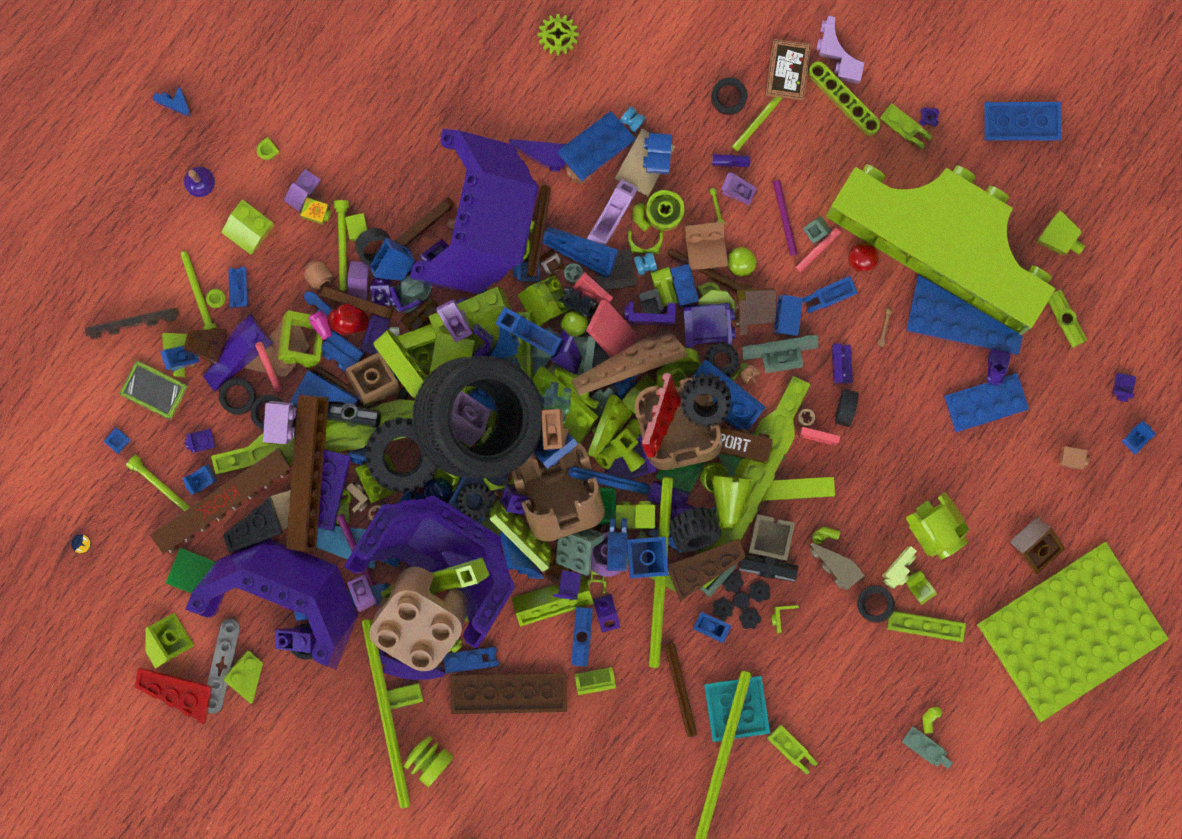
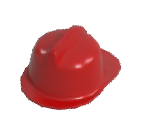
(348, 319)

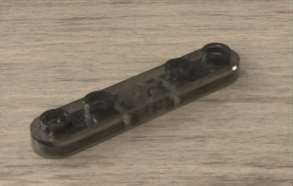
(149, 319)

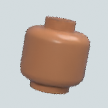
(318, 275)

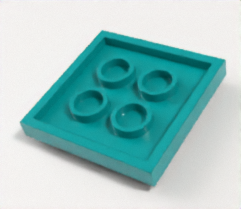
(753, 716)

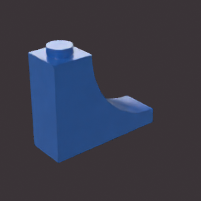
(318, 386)

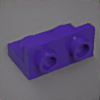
(842, 364)

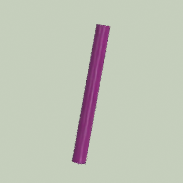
(785, 218)
(352, 543)

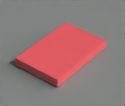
(611, 330)

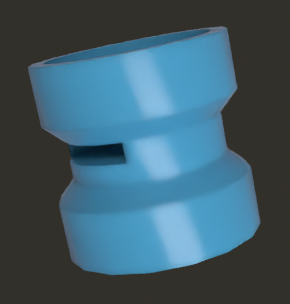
(636, 122)
(645, 263)

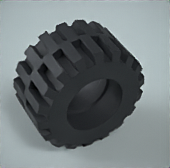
(706, 414)
(695, 529)

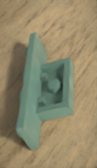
(781, 354)

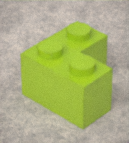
(638, 516)

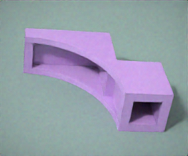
(829, 47)
(613, 213)

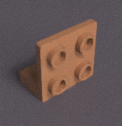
(706, 246)

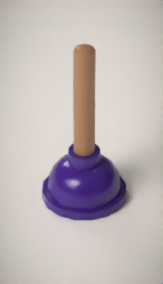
(199, 182)

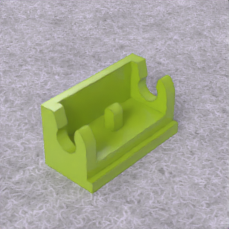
(595, 681)

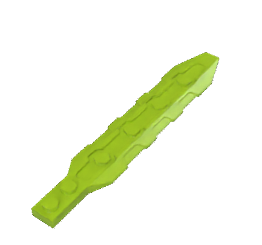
(780, 428)
(338, 439)

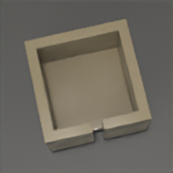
(771, 538)

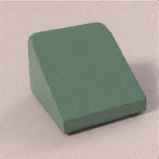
(817, 229)

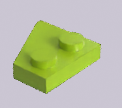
(245, 676)

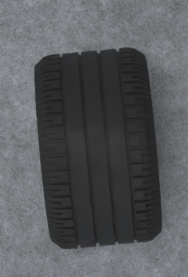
(517, 412)

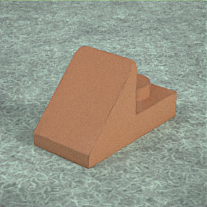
(553, 431)

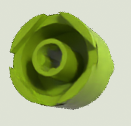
(669, 200)

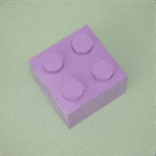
(469, 419)
(279, 422)

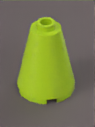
(729, 497)

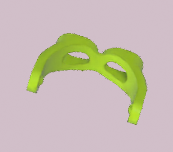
(636, 250)
(494, 487)

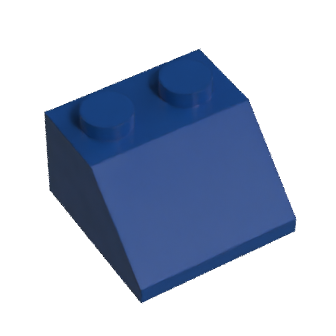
(647, 557)

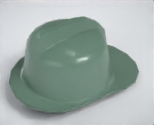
(411, 291)

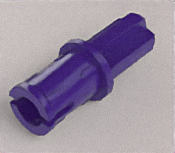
(731, 160)

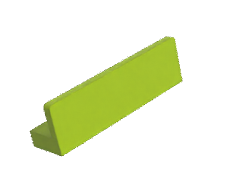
(542, 605)

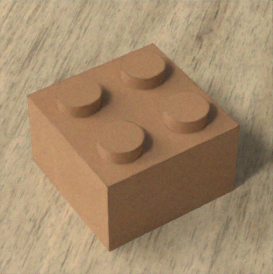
(372, 380)

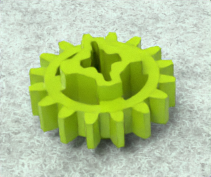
(551, 34)

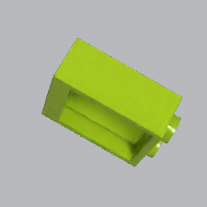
(291, 357)

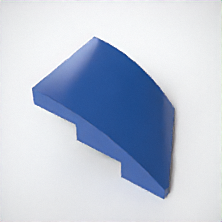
(518, 560)

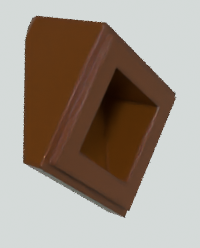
(551, 263)

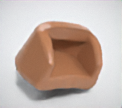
(749, 374)

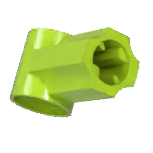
(663, 283)

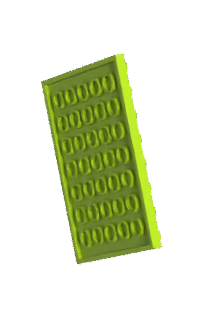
(1072, 632)

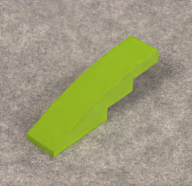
(800, 489)

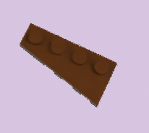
(699, 569)

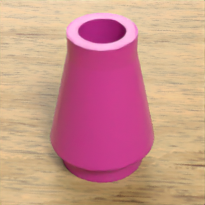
(320, 324)

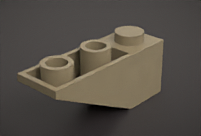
(842, 568)

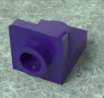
(380, 291)
(1123, 387)
(200, 441)
(512, 500)

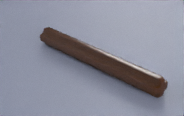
(539, 231)
(680, 689)

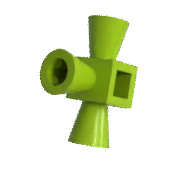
(622, 446)

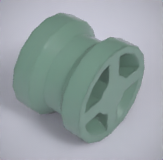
(573, 270)

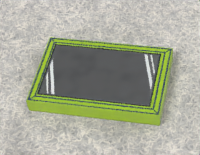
(153, 390)

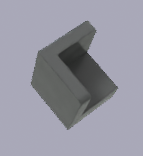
(651, 302)

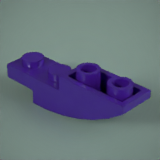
(398, 669)

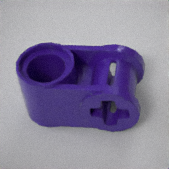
(997, 366)

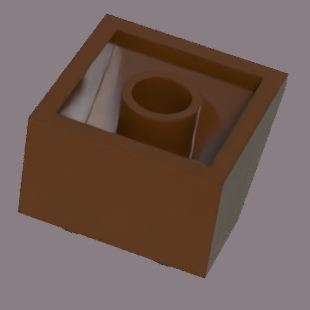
(1037, 545)

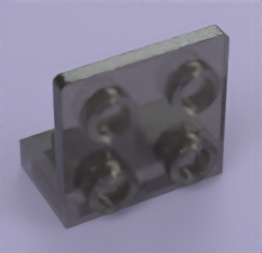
(622, 274)

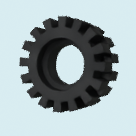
(727, 349)
(486, 500)

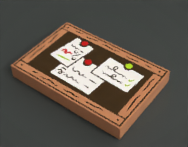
(788, 69)

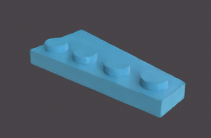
(336, 542)

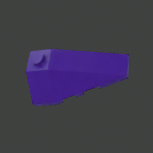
(237, 352)

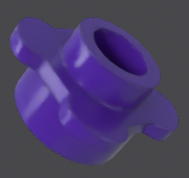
(934, 115)

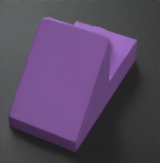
(301, 189)
(738, 189)
(455, 320)
(362, 593)

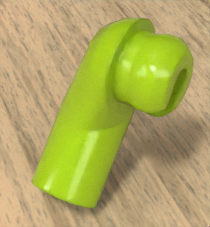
(638, 216)
(824, 533)
(929, 717)

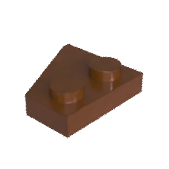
(206, 343)

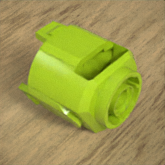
(940, 528)

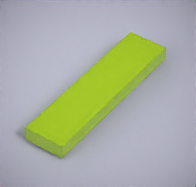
(926, 626)

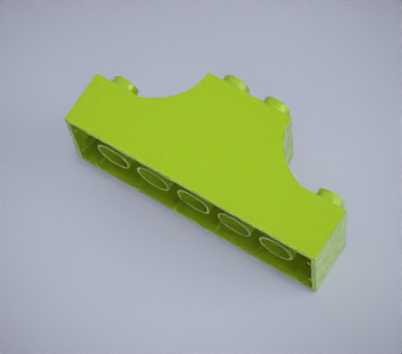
(949, 237)

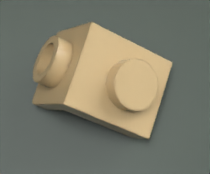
(358, 492)

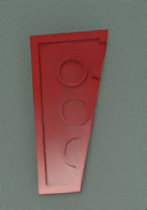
(662, 416)
(183, 694)

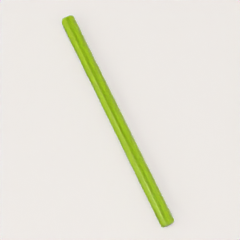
(660, 581)
(386, 717)
(723, 755)

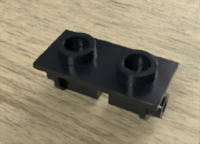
(586, 306)

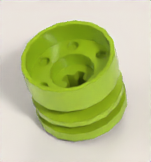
(428, 761)

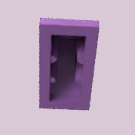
(358, 280)

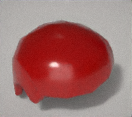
(863, 257)

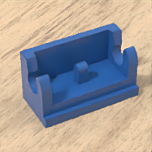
(238, 287)
(788, 315)

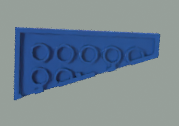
(946, 317)

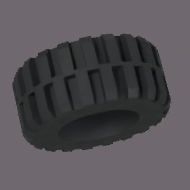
(380, 470)

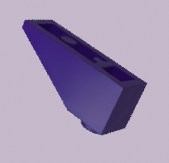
(542, 153)

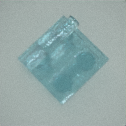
(552, 401)

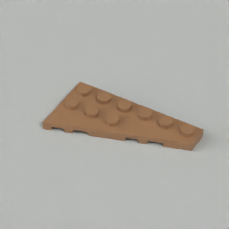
(644, 355)

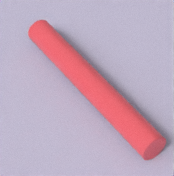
(817, 250)
(268, 366)

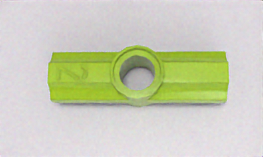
(1072, 330)

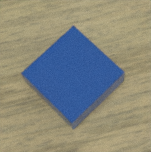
(117, 440)

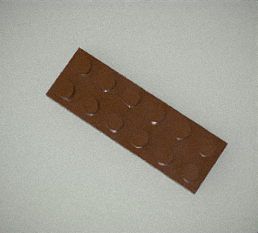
(508, 693)

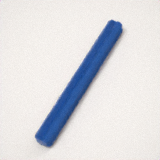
(609, 480)

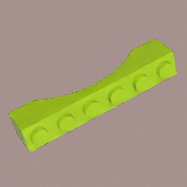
(454, 577)

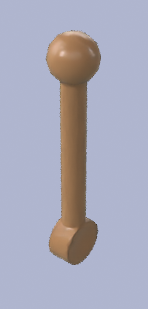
(881, 342)

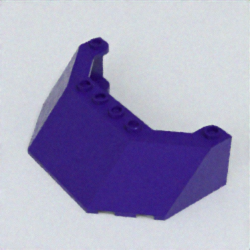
(490, 218)
(420, 534)
(288, 580)

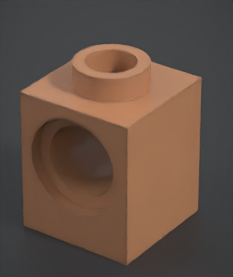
(1073, 458)

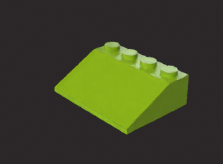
(480, 309)

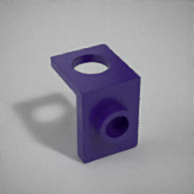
(397, 302)
(485, 347)
(569, 585)
(606, 611)

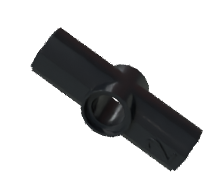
(362, 416)
(769, 568)

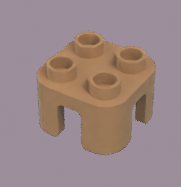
(684, 441)
(557, 501)
(416, 623)

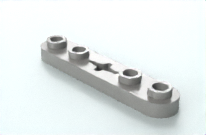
(226, 647)

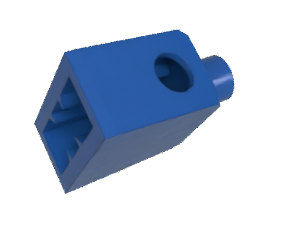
(392, 261)

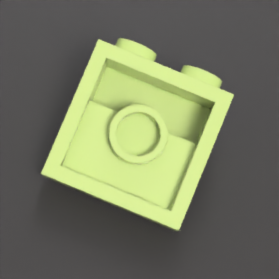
(897, 572)

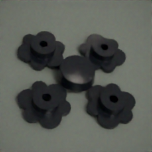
(741, 600)

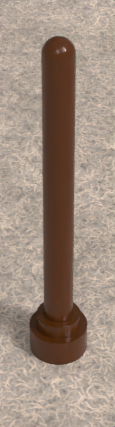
(710, 273)
(325, 374)

